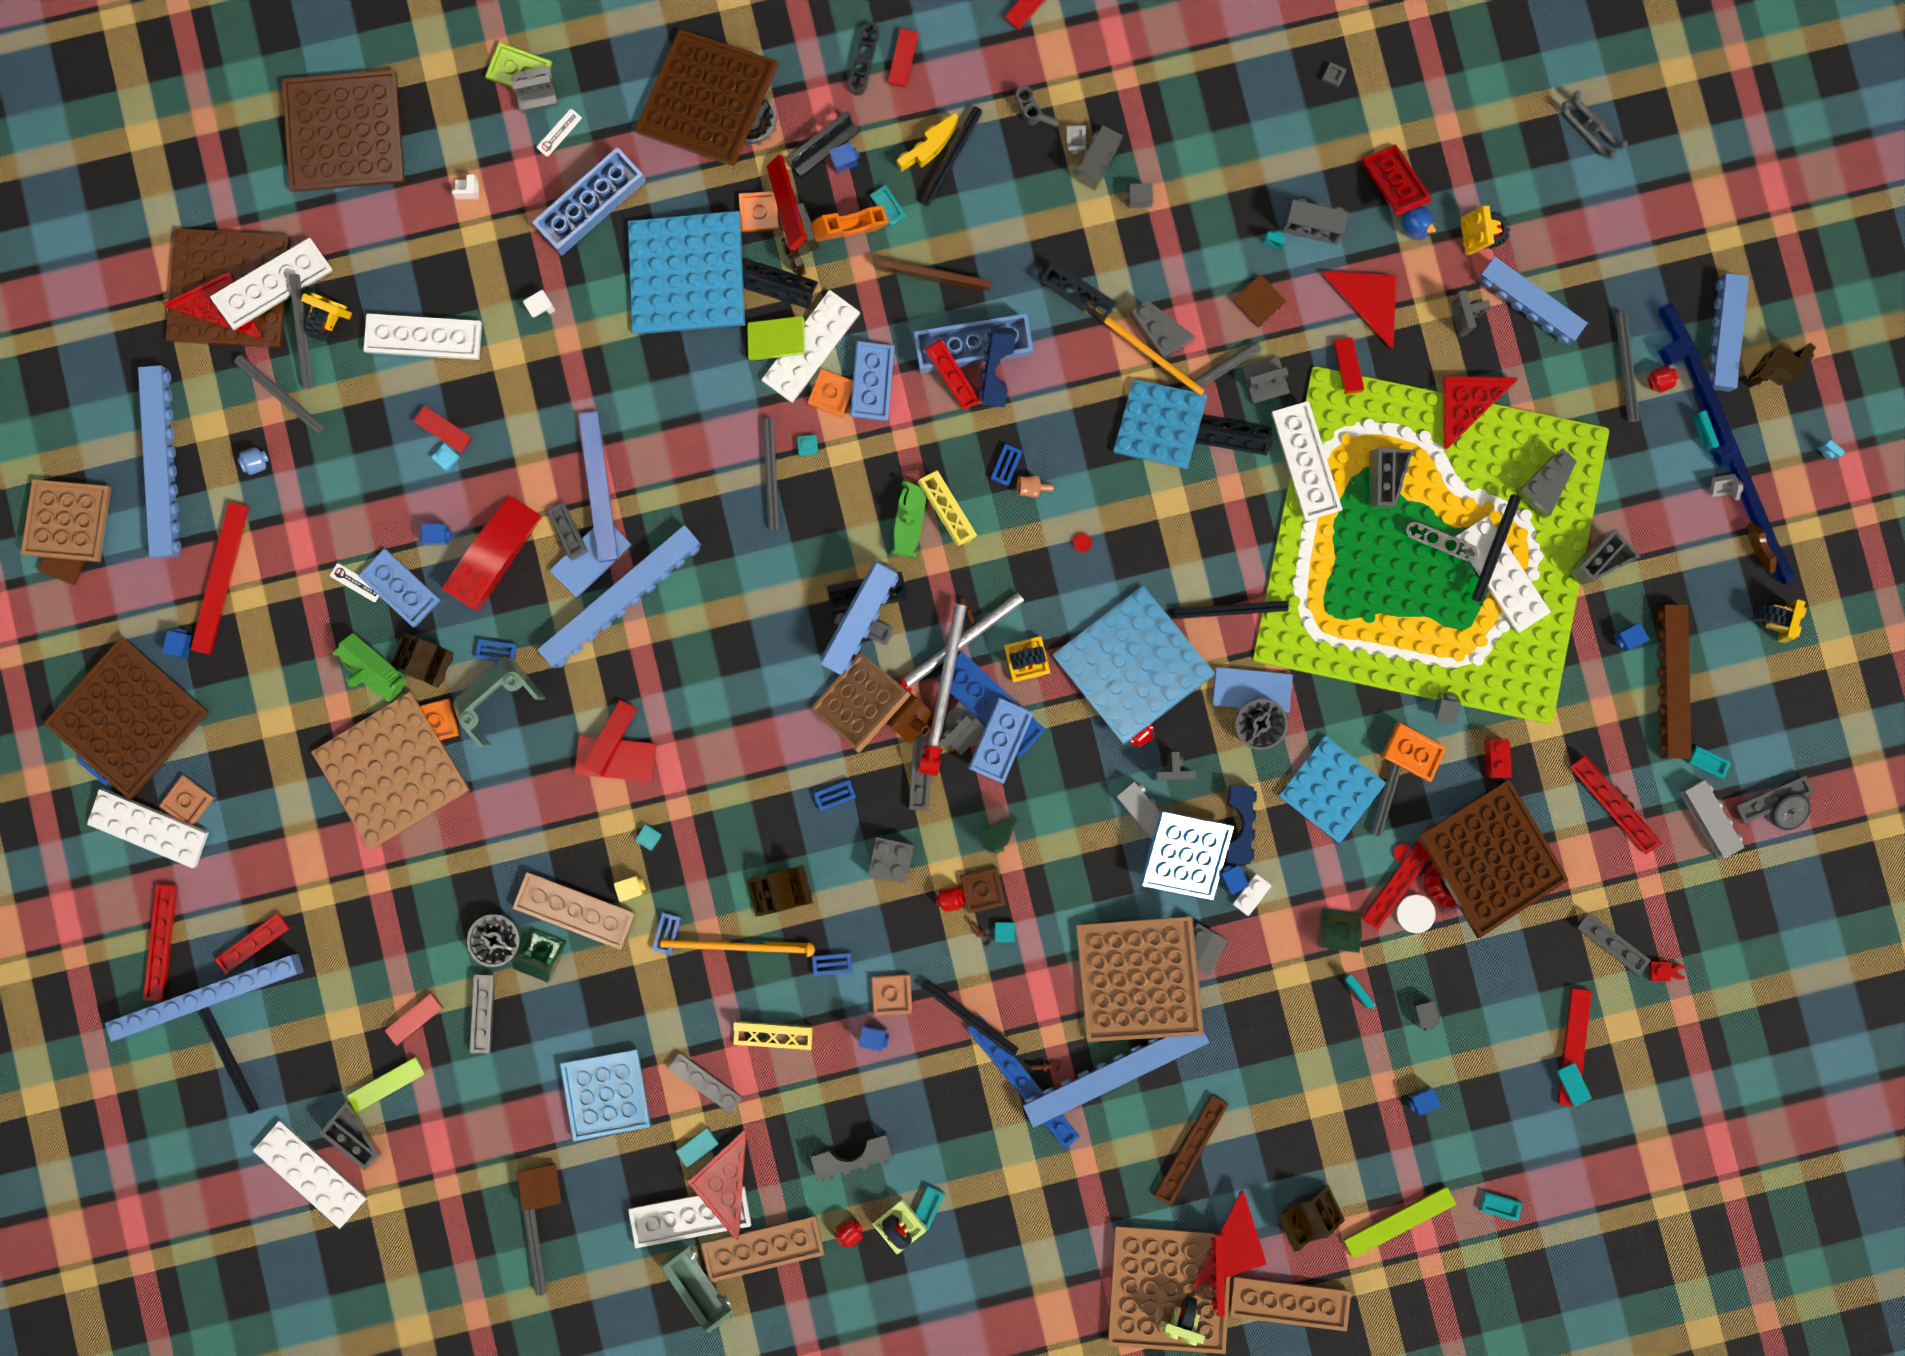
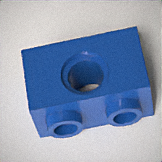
(873, 1037)

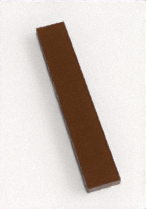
(934, 275)
(1190, 1150)

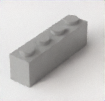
(1140, 807)
(1711, 819)

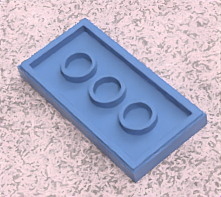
(872, 381)
(585, 570)
(399, 587)
(1236, 686)
(1000, 740)

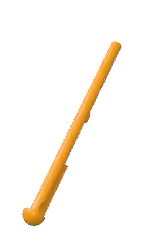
(1150, 353)
(725, 945)

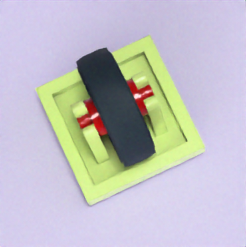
(899, 1226)
(1184, 1323)

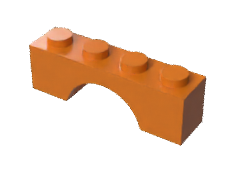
(836, 226)

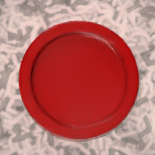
(1082, 542)
(1401, 851)

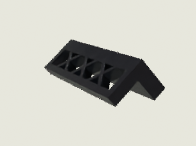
(818, 147)
(776, 286)
(1080, 287)
(1232, 437)
(847, 590)

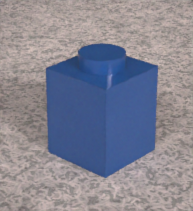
(844, 157)
(435, 534)
(1631, 637)
(177, 643)
(1233, 879)
(1423, 1101)

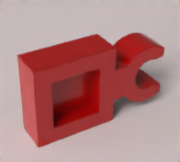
(1662, 971)

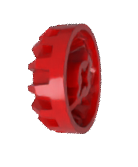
(1434, 889)

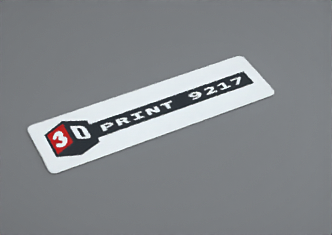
(559, 132)
(352, 581)

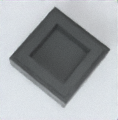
(1334, 75)

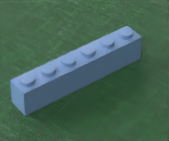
(1531, 301)
(1727, 331)

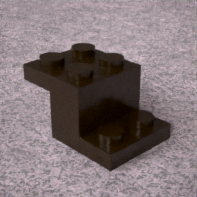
(806, 247)
(1781, 365)
(422, 660)
(779, 891)
(1311, 1218)

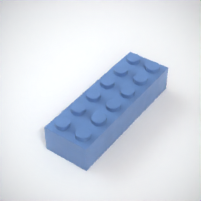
(589, 201)
(968, 341)
(859, 615)

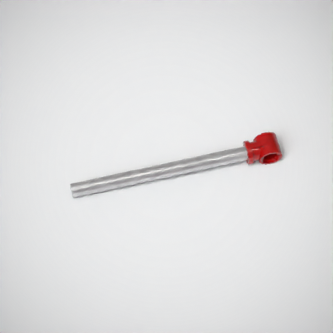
(965, 639)
(930, 759)

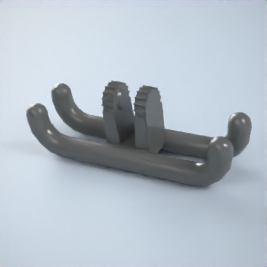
(1592, 127)

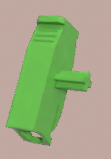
(909, 521)
(369, 668)

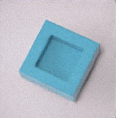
(1831, 450)
(445, 457)

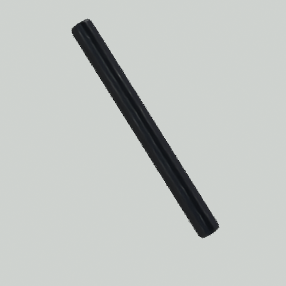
(951, 156)
(1496, 548)
(1232, 609)
(970, 1018)
(228, 1060)

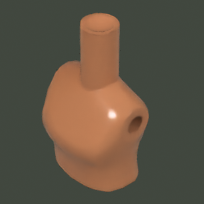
(1031, 486)

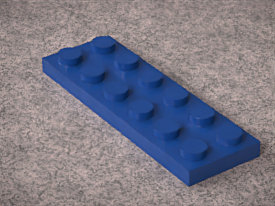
(980, 694)

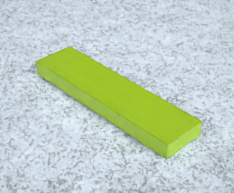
(386, 1084)

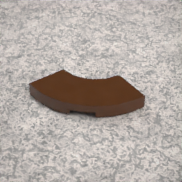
(1761, 547)

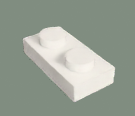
(1252, 894)

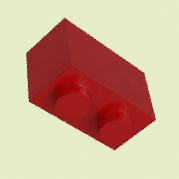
(1497, 758)

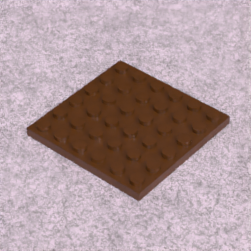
(706, 97)
(343, 130)
(209, 254)
(126, 718)
(1493, 858)

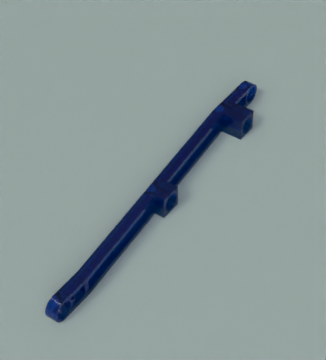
(1728, 451)

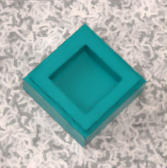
(648, 837)
(1004, 931)

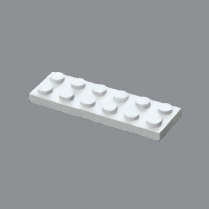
(270, 284)
(822, 334)
(422, 336)
(1306, 461)
(1509, 582)
(147, 828)
(310, 1174)
(678, 1220)

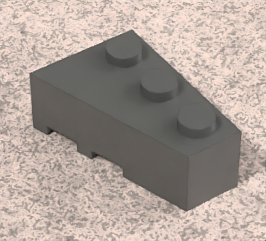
(1098, 157)
(1160, 330)
(1387, 476)
(1548, 483)
(1603, 557)
(351, 1137)

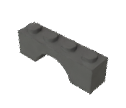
(827, 1163)

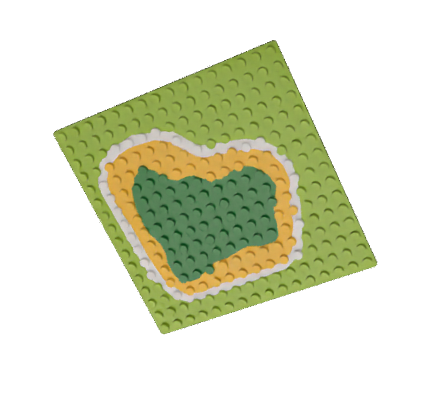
(1401, 612)

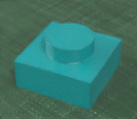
(1275, 239)
(807, 445)

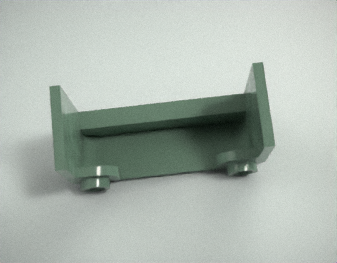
(505, 673)
(696, 1289)

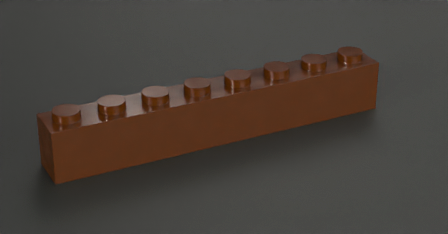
(1674, 682)

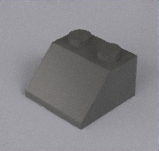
(1208, 947)

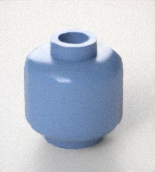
(252, 460)

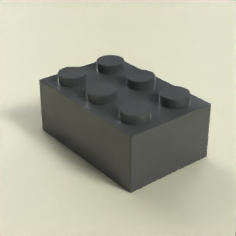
(1315, 221)

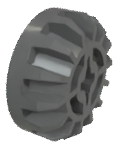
(768, 112)
(1269, 737)
(478, 935)

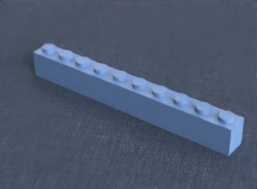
(159, 462)
(620, 597)
(204, 997)
(1109, 1076)

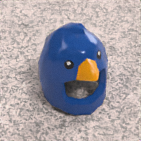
(1417, 223)

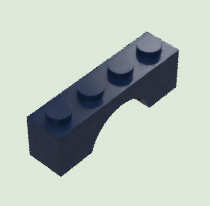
(1000, 344)
(1242, 800)

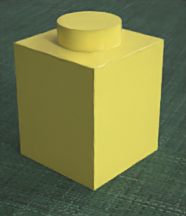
(630, 888)

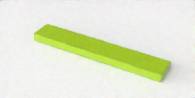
(1399, 1221)

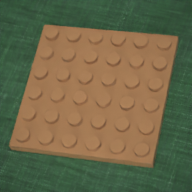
(390, 771)
(1140, 979)
(1151, 1278)

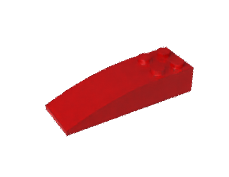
(491, 553)

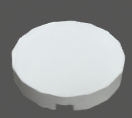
(1415, 913)

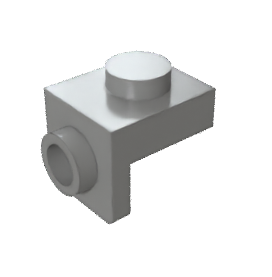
(1076, 139)
(1725, 486)

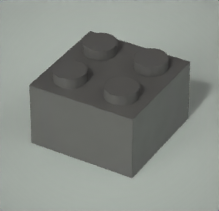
(891, 860)

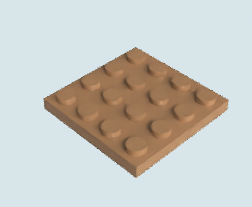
(66, 521)
(860, 702)

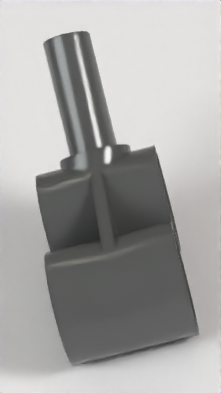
(1030, 105)

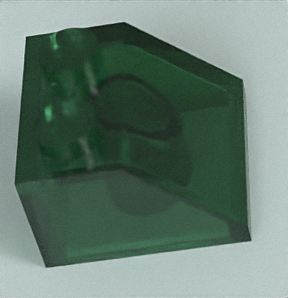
(998, 835)
(1340, 930)
(538, 954)

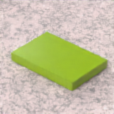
(510, 61)
(776, 338)

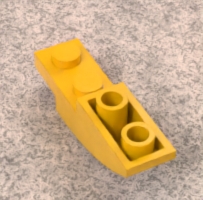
(935, 140)

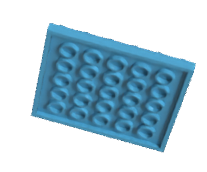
(686, 273)
(1133, 665)

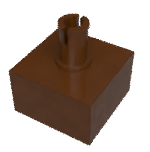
(911, 719)

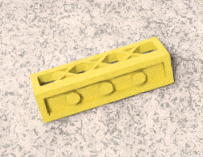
(947, 503)
(773, 1028)

